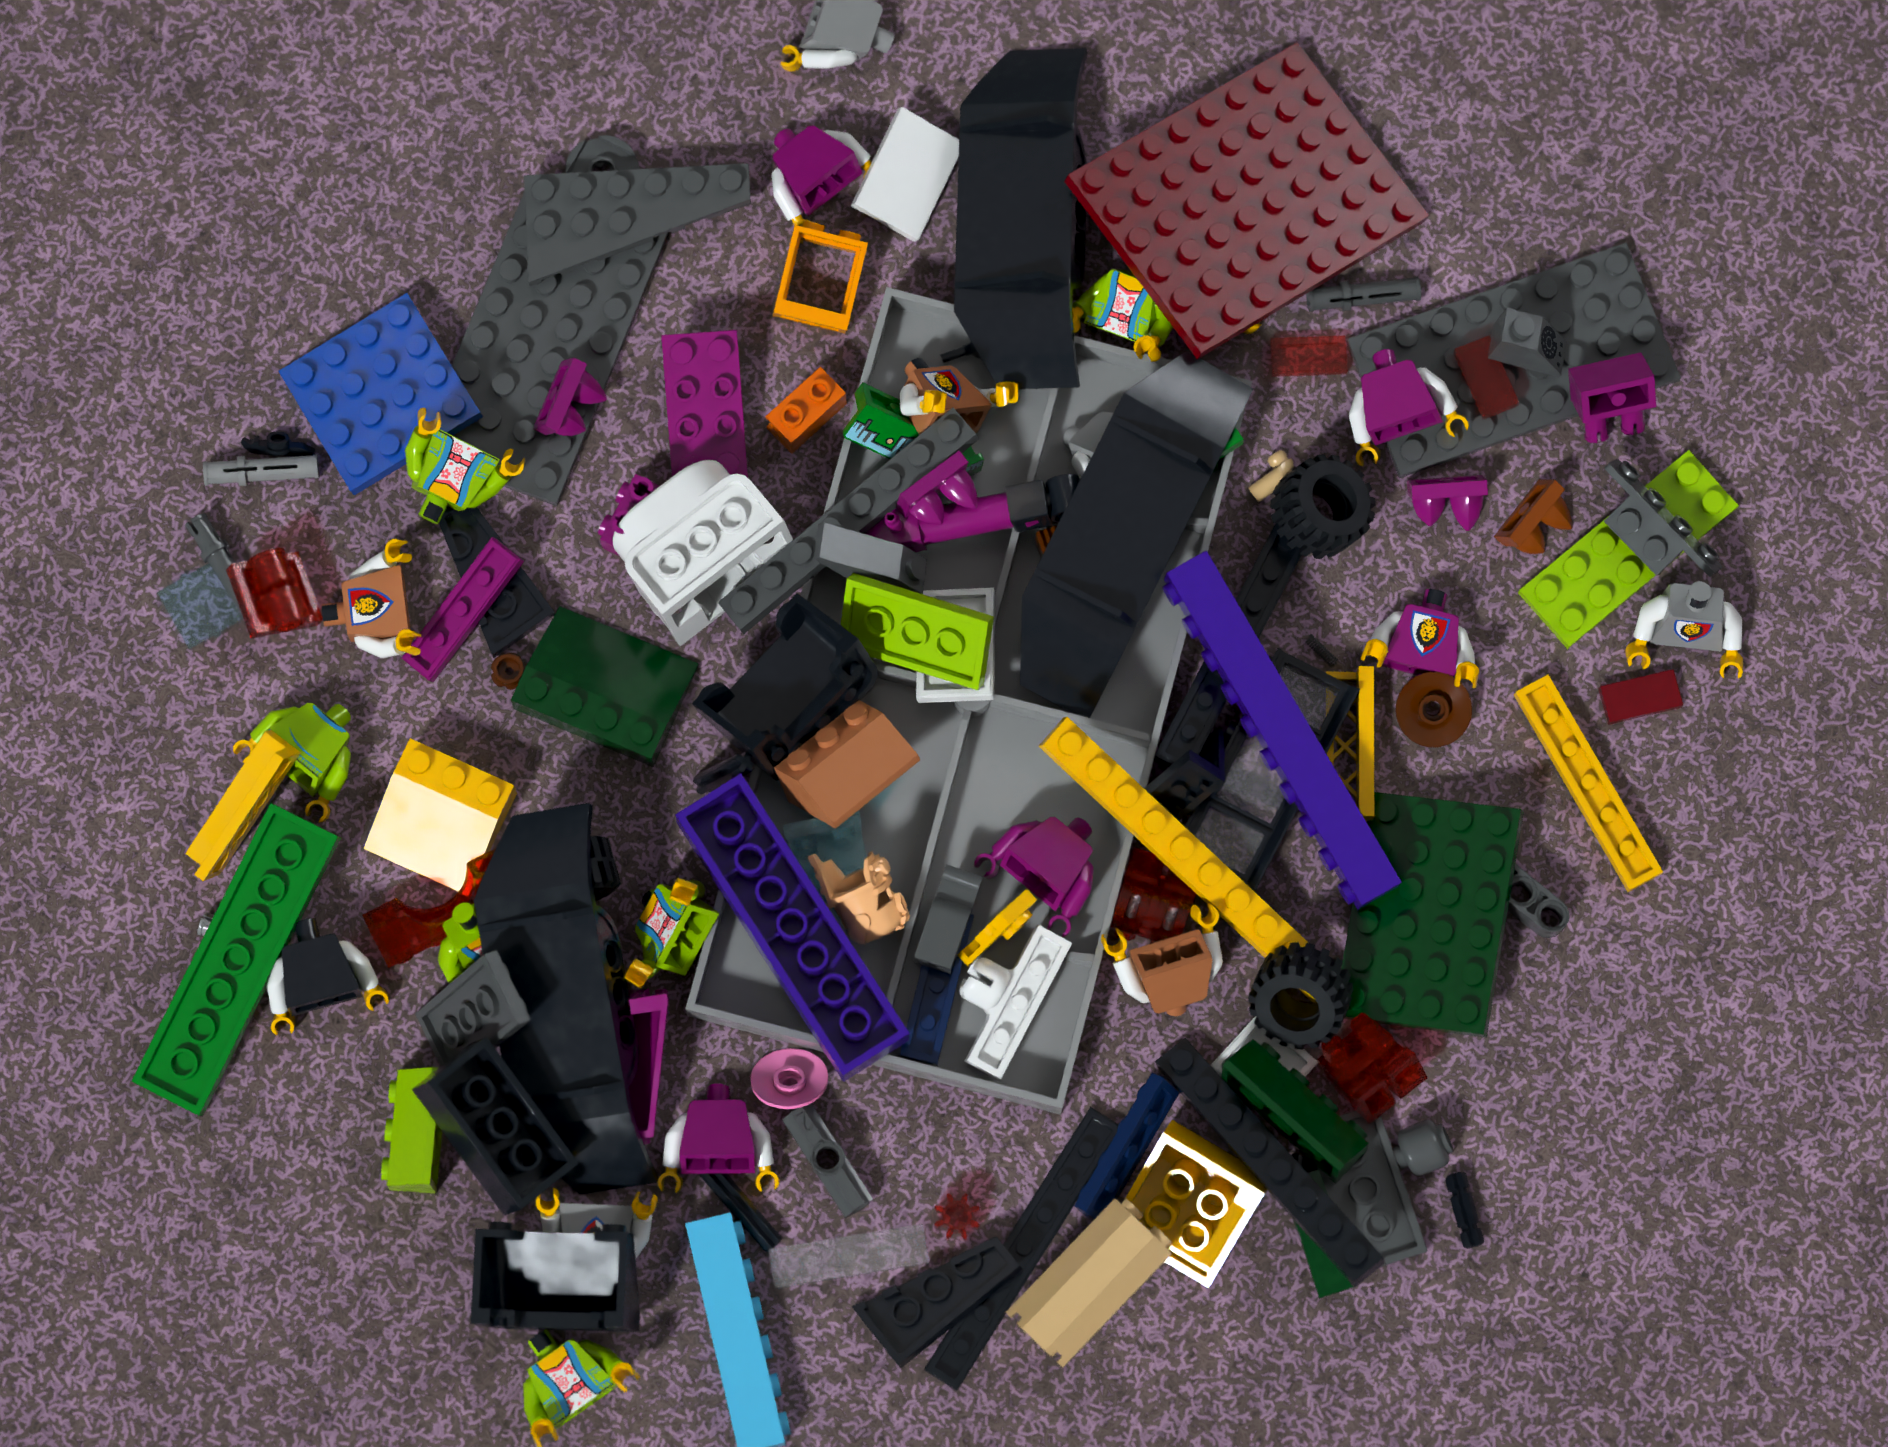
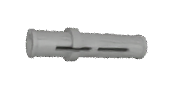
(220, 471)

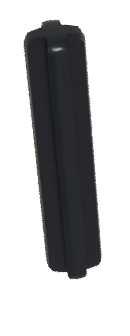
(723, 772)
(743, 1210)

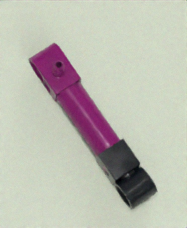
(1020, 507)

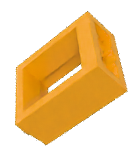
(810, 315)

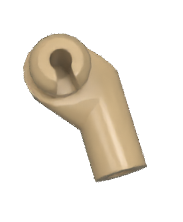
(1265, 486)

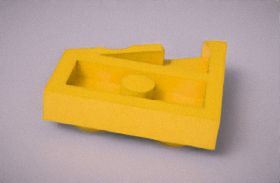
(1006, 923)

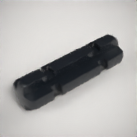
(1464, 1210)

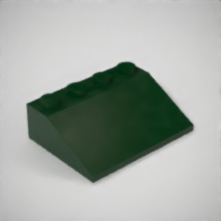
(604, 686)

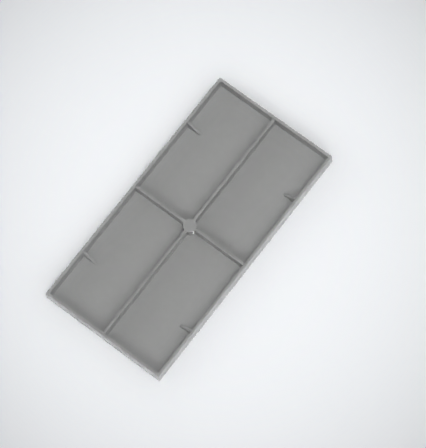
(980, 757)

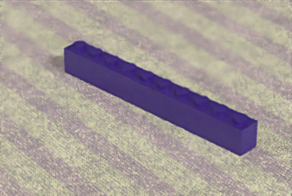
(1281, 730)

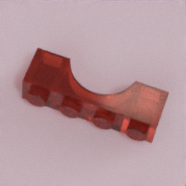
(406, 930)

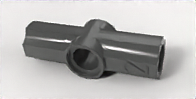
(842, 1180)

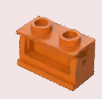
(806, 410)

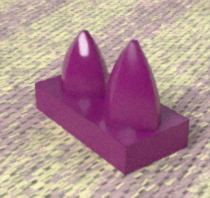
(569, 385)
(948, 478)
(1464, 494)

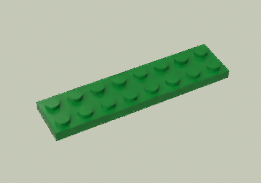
(236, 959)

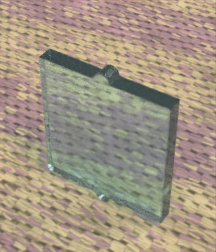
(200, 606)

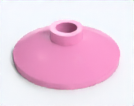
(789, 1078)

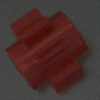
(961, 1226)

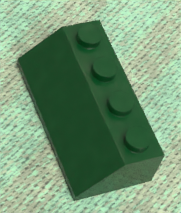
(1294, 1109)

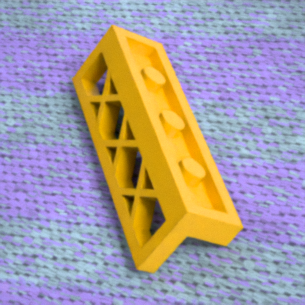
(1364, 739)
(242, 804)

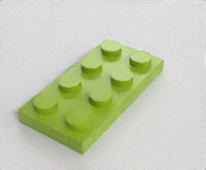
(918, 630)

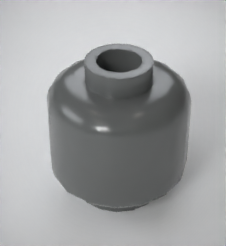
(1423, 1147)

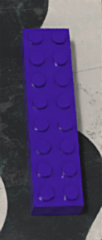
(792, 927)

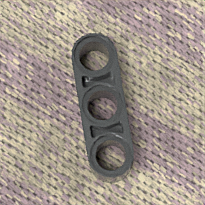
(1539, 900)

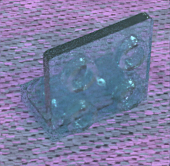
(841, 844)

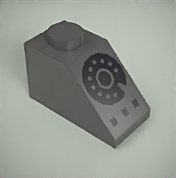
(1527, 342)

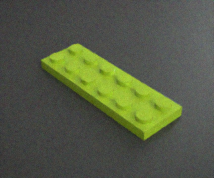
(1604, 572)

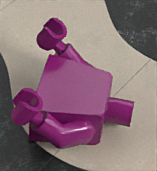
(1048, 862)

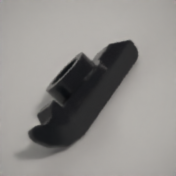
(277, 444)

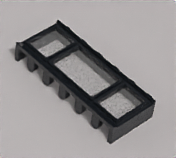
(1249, 812)

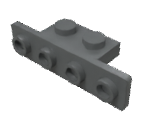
(1651, 529)

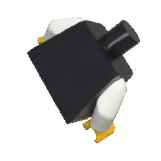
(318, 975)

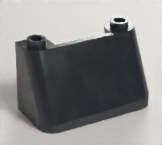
(792, 688)
(555, 1280)

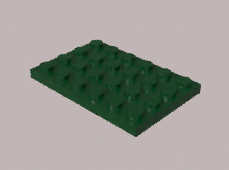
(1436, 940)

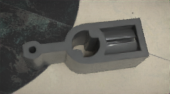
(948, 919)

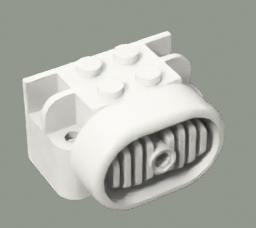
(697, 543)

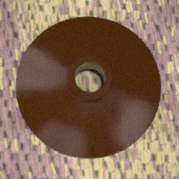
(1441, 727)

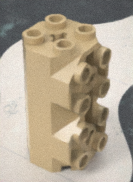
(1091, 1281)

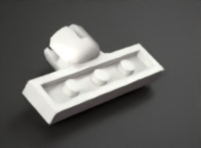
(1011, 998)

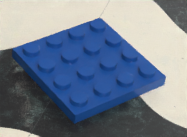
(368, 389)

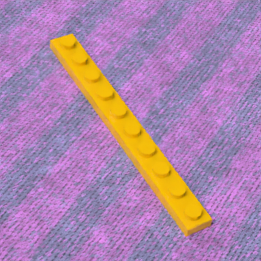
(1168, 839)

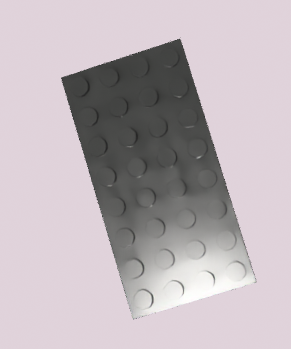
(1589, 301)
(526, 333)

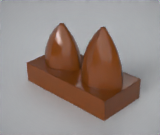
(1540, 504)

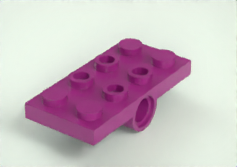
(704, 400)

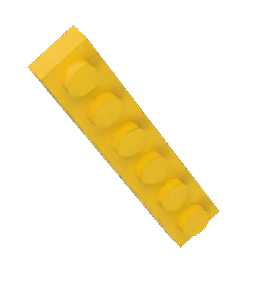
(1588, 783)

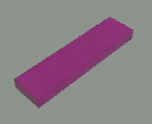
(463, 608)

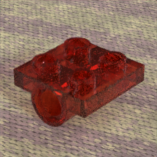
(274, 593)

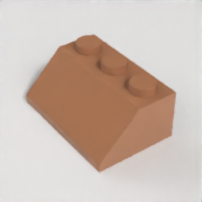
(845, 764)

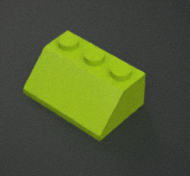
(413, 1137)

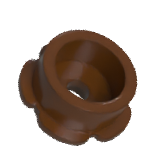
(499, 668)

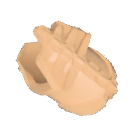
(862, 897)

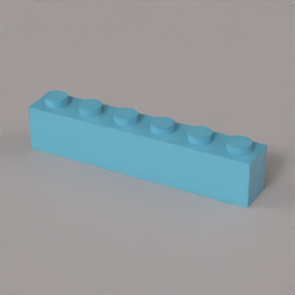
(735, 1332)

